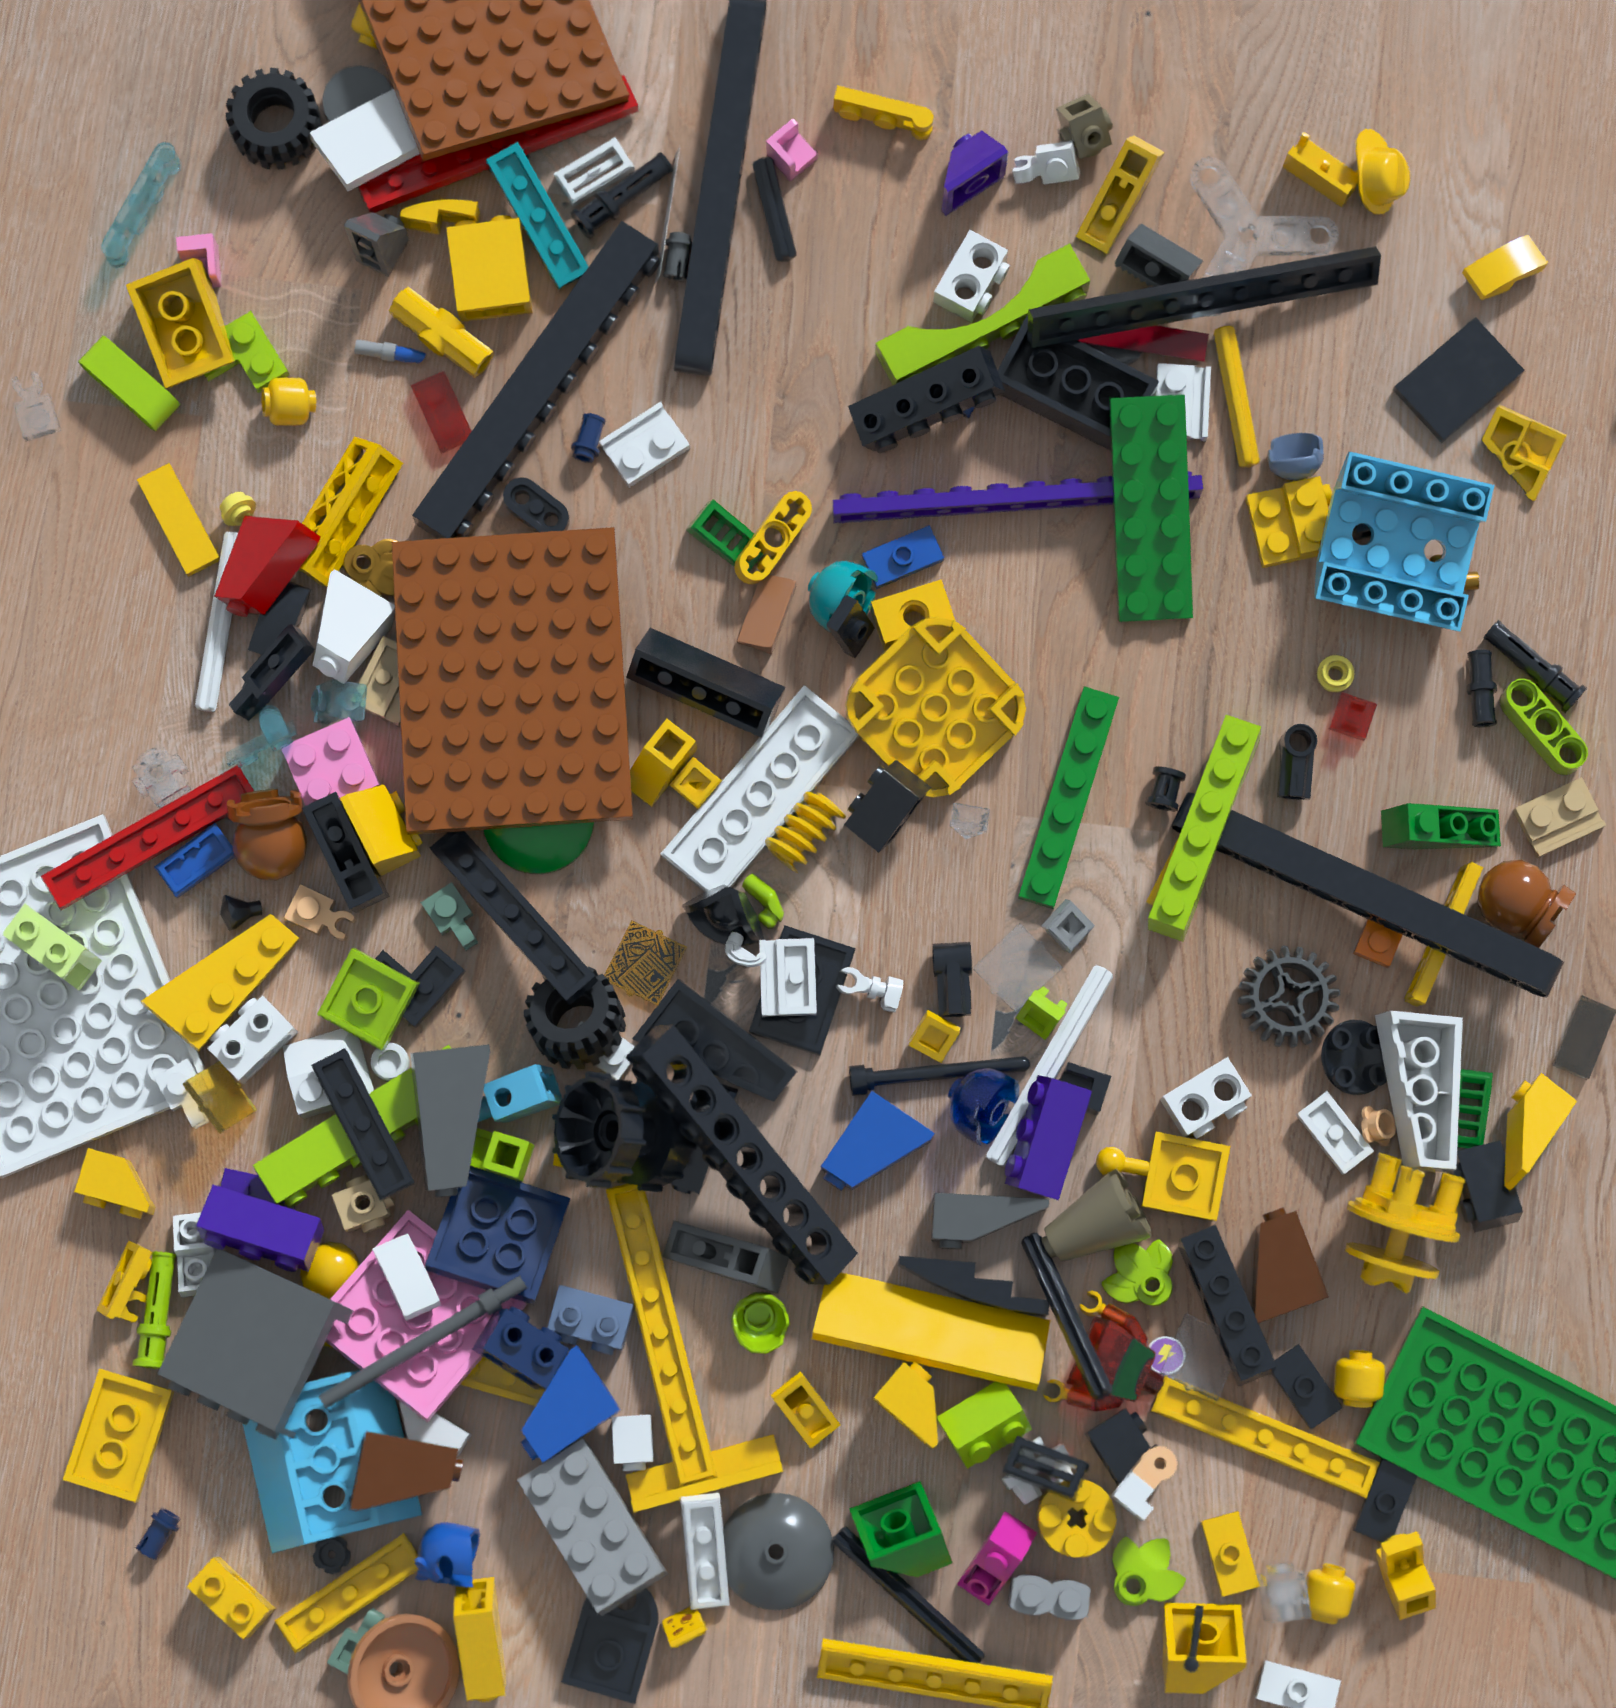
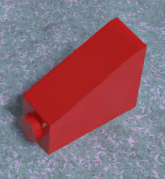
(263, 563)

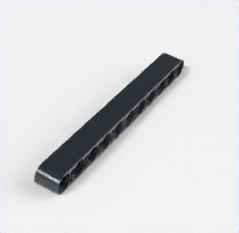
(720, 187)
(1384, 902)

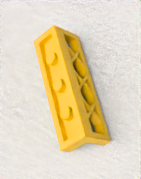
(351, 508)
(732, 1465)

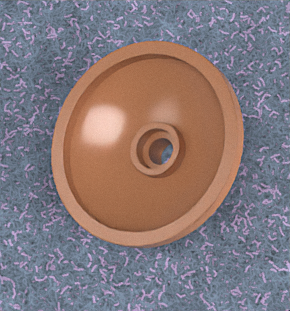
(425, 1662)

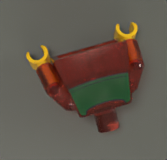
(1123, 1355)

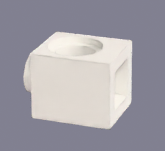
(633, 1441)

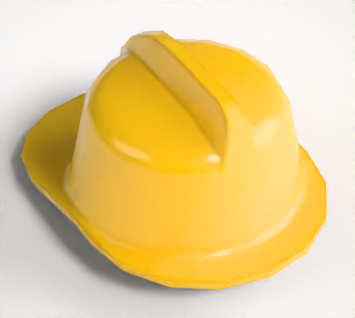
(1381, 172)

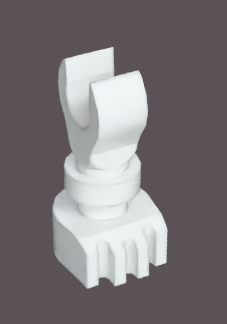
(889, 991)

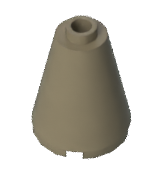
(1097, 1221)

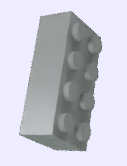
(592, 1527)

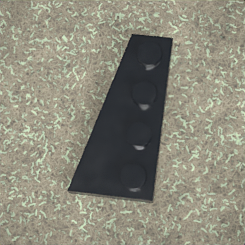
(720, 1042)

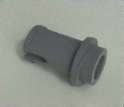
(677, 255)

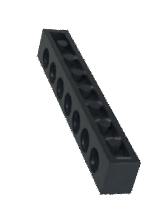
(829, 1247)

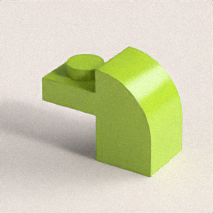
(501, 1154)

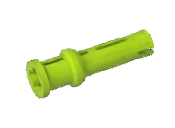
(153, 1330)

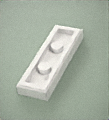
(705, 1551)

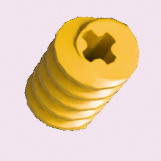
(803, 829)

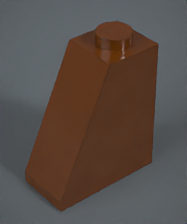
(1283, 1267)
(401, 1469)

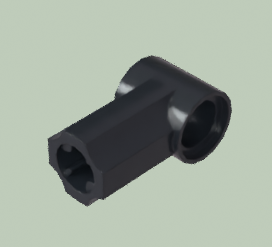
(1296, 766)
(952, 968)

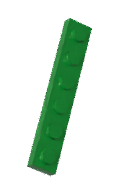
(1068, 797)

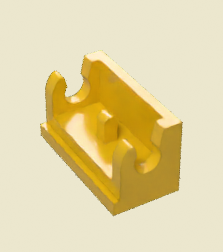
(1321, 170)

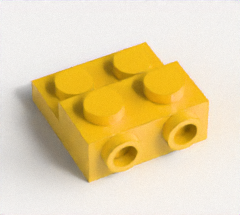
(1289, 520)

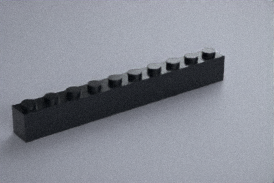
(537, 384)

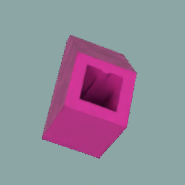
(997, 1558)

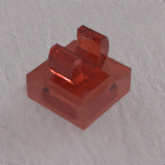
(1352, 716)

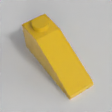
(1119, 193)
(1532, 1124)

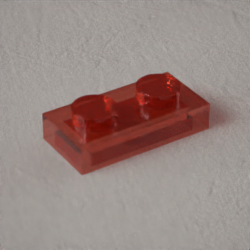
(442, 411)

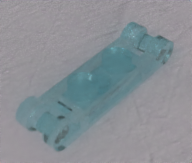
(145, 192)

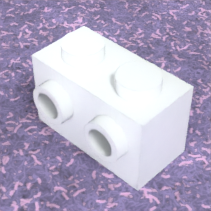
(251, 1038)

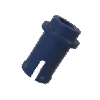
(588, 438)
(158, 1533)

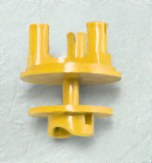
(1404, 1217)

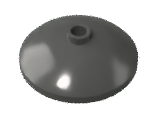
(806, 1547)

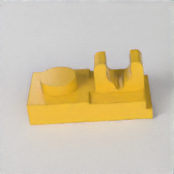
(131, 1268)

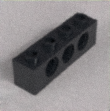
(1227, 1305)

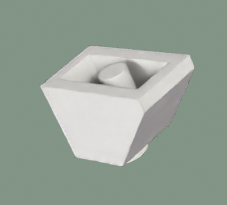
(436, 1431)

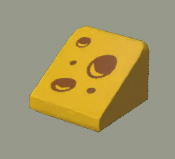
(684, 1626)

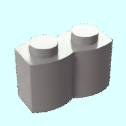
(1038, 1596)

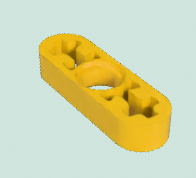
(795, 523)

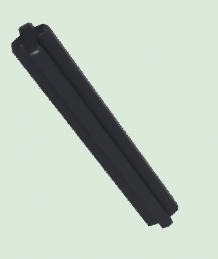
(1067, 1317)
(910, 1599)

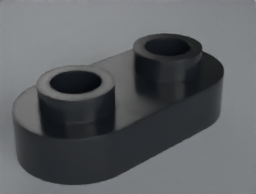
(538, 508)

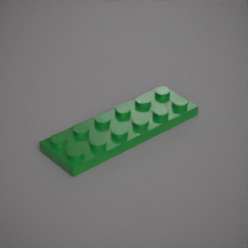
(1151, 507)

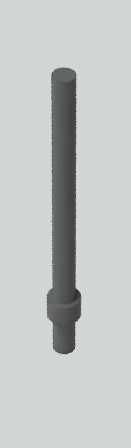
(488, 1302)

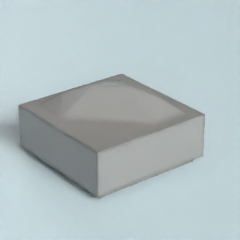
(1068, 925)

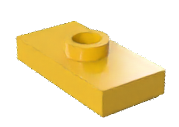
(1230, 1553)

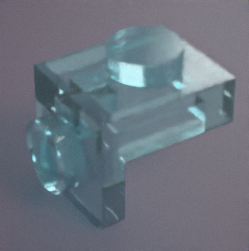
(338, 701)

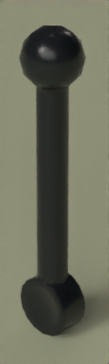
(1191, 1663)

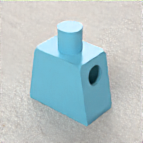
(531, 1092)

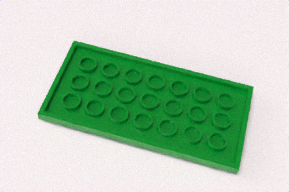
(1501, 1437)

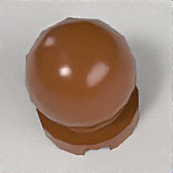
(268, 837)
(1521, 900)

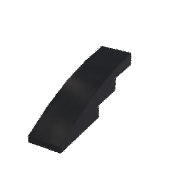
(960, 1280)

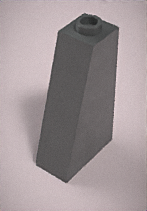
(448, 1109)

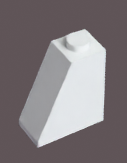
(349, 626)

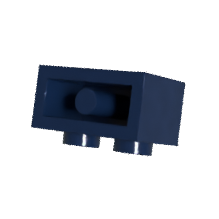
(521, 1347)

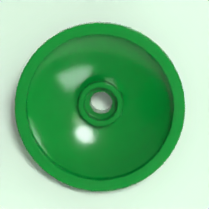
(540, 847)

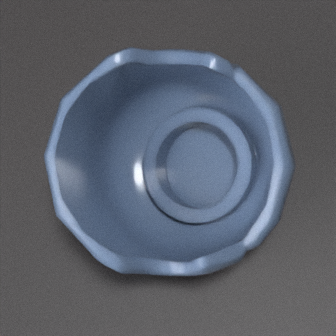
(1296, 455)

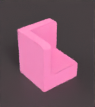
(790, 150)
(204, 249)

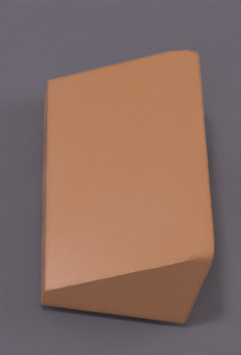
(767, 613)

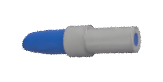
(388, 351)

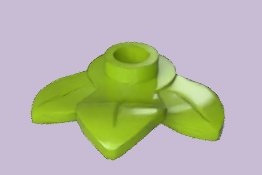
(1136, 1269)
(1149, 1567)

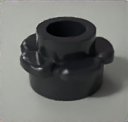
(331, 1565)

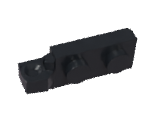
(271, 671)

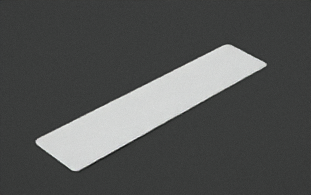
(667, 213)

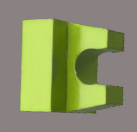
(1041, 1013)

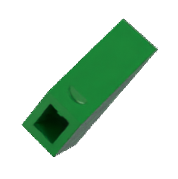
(1439, 827)

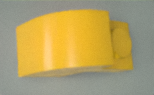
(1406, 1575)

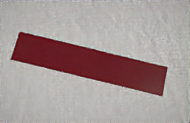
(1157, 340)

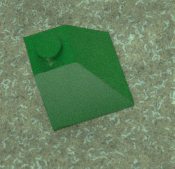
(902, 1532)

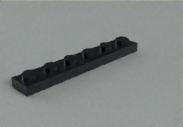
(514, 915)

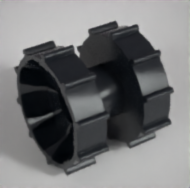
(618, 1134)

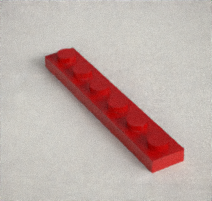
(145, 839)

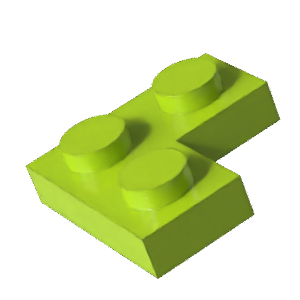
(253, 352)

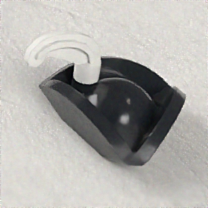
(728, 919)

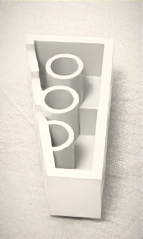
(1424, 1085)

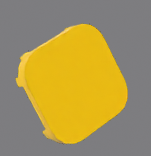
(936, 704)

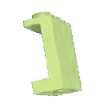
(51, 947)

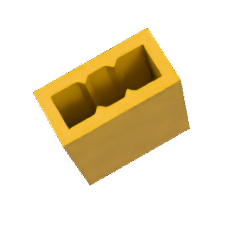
(489, 268)

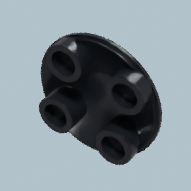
(1354, 1057)

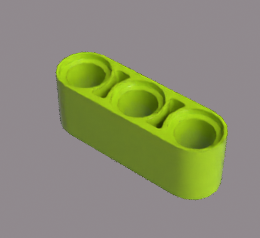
(129, 383)
(1545, 745)

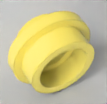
(236, 507)
(1335, 662)

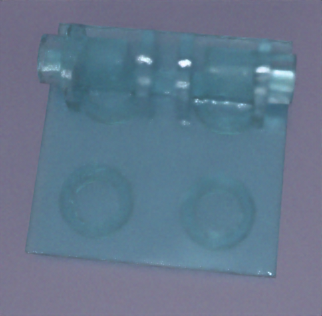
(275, 735)

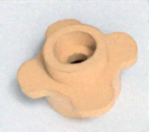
(1377, 1125)

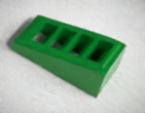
(714, 509)
(1485, 1081)

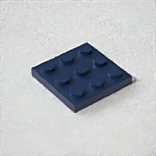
(497, 1233)

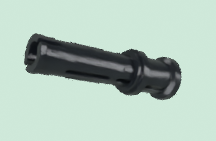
(610, 208)
(1548, 676)

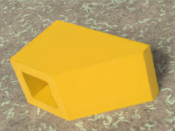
(661, 761)
(113, 1181)

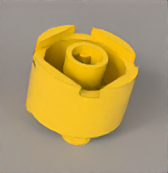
(1076, 1541)

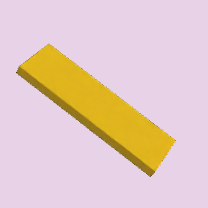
(932, 1330)

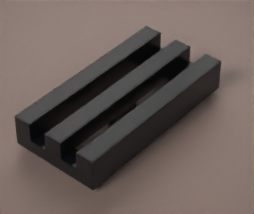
(1075, 1480)

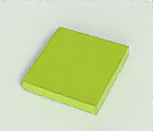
(368, 999)

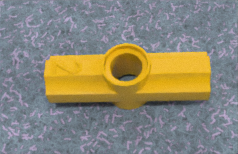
(441, 332)

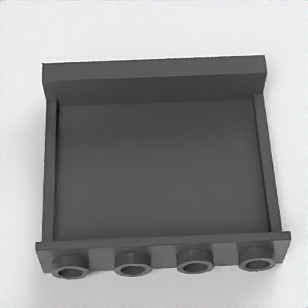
(249, 1342)

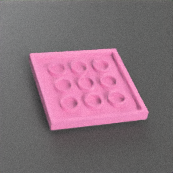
(380, 1327)

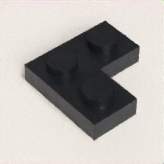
(435, 978)

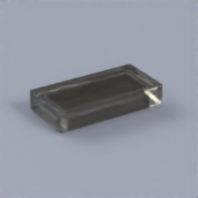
(1584, 1037)

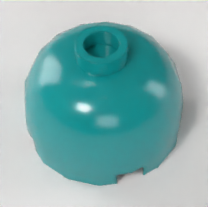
(835, 582)

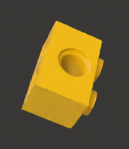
(888, 612)
(231, 1597)

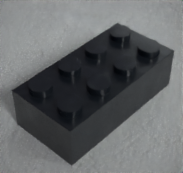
(1070, 384)

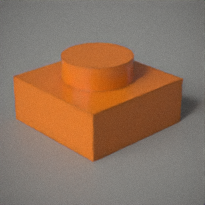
(1377, 944)

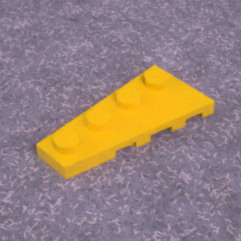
(218, 985)

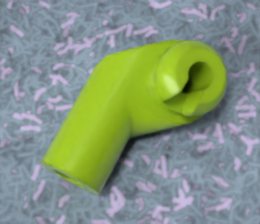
(767, 897)

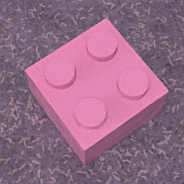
(330, 762)

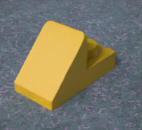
(805, 1410)

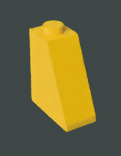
(480, 1640)

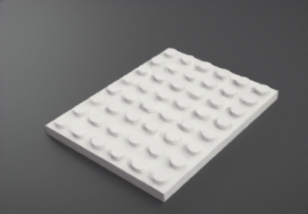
(69, 1056)

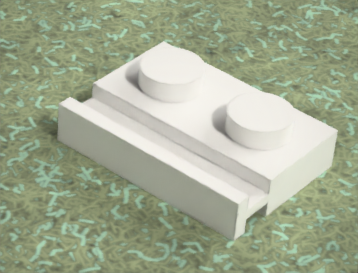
(1195, 384)
(644, 444)
(788, 977)

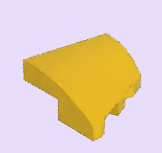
(1523, 447)

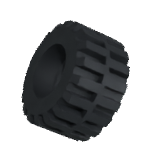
(269, 91)
(584, 1042)

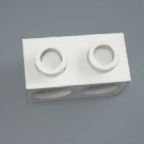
(965, 274)
(1201, 1090)

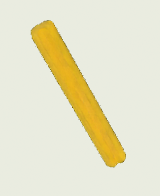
(1236, 396)

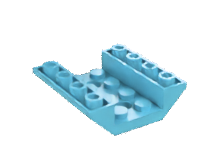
(1404, 513)
(298, 1470)

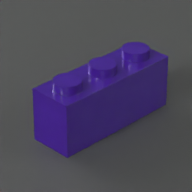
(1047, 1137)
(259, 1229)

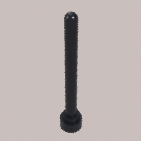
(865, 1079)

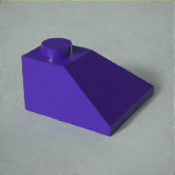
(972, 168)

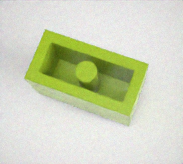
(984, 1423)

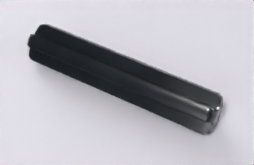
(774, 209)

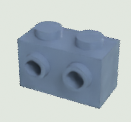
(591, 1319)

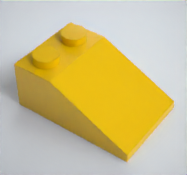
(181, 321)

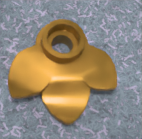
(379, 574)

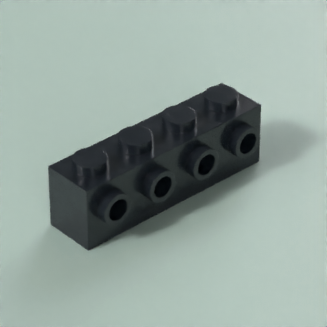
(927, 399)
(705, 682)

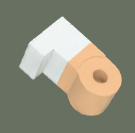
(1151, 1469)

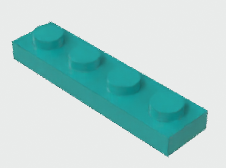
(537, 215)

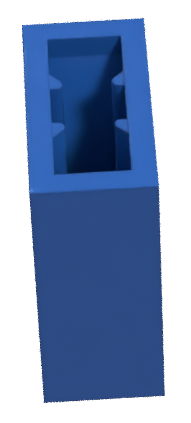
(872, 1143)
(568, 1408)

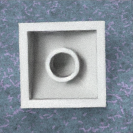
(304, 1085)

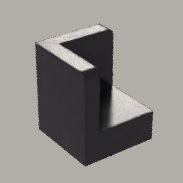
(1090, 1080)

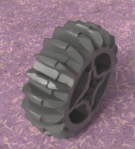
(1295, 1012)

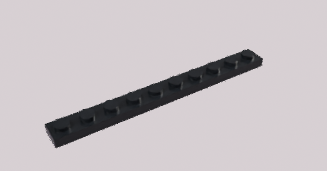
(1203, 297)

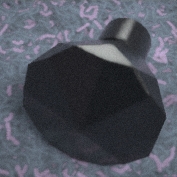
(237, 911)

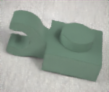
(449, 913)
(344, 1649)

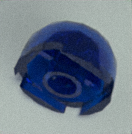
(980, 1103)

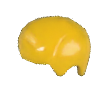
(330, 1269)

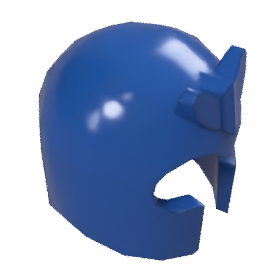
(448, 1554)

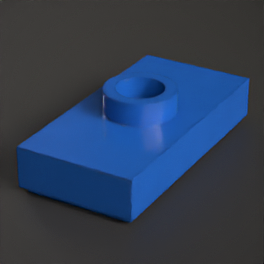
(903, 556)
(195, 860)

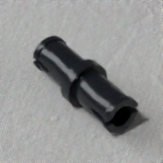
(1481, 688)

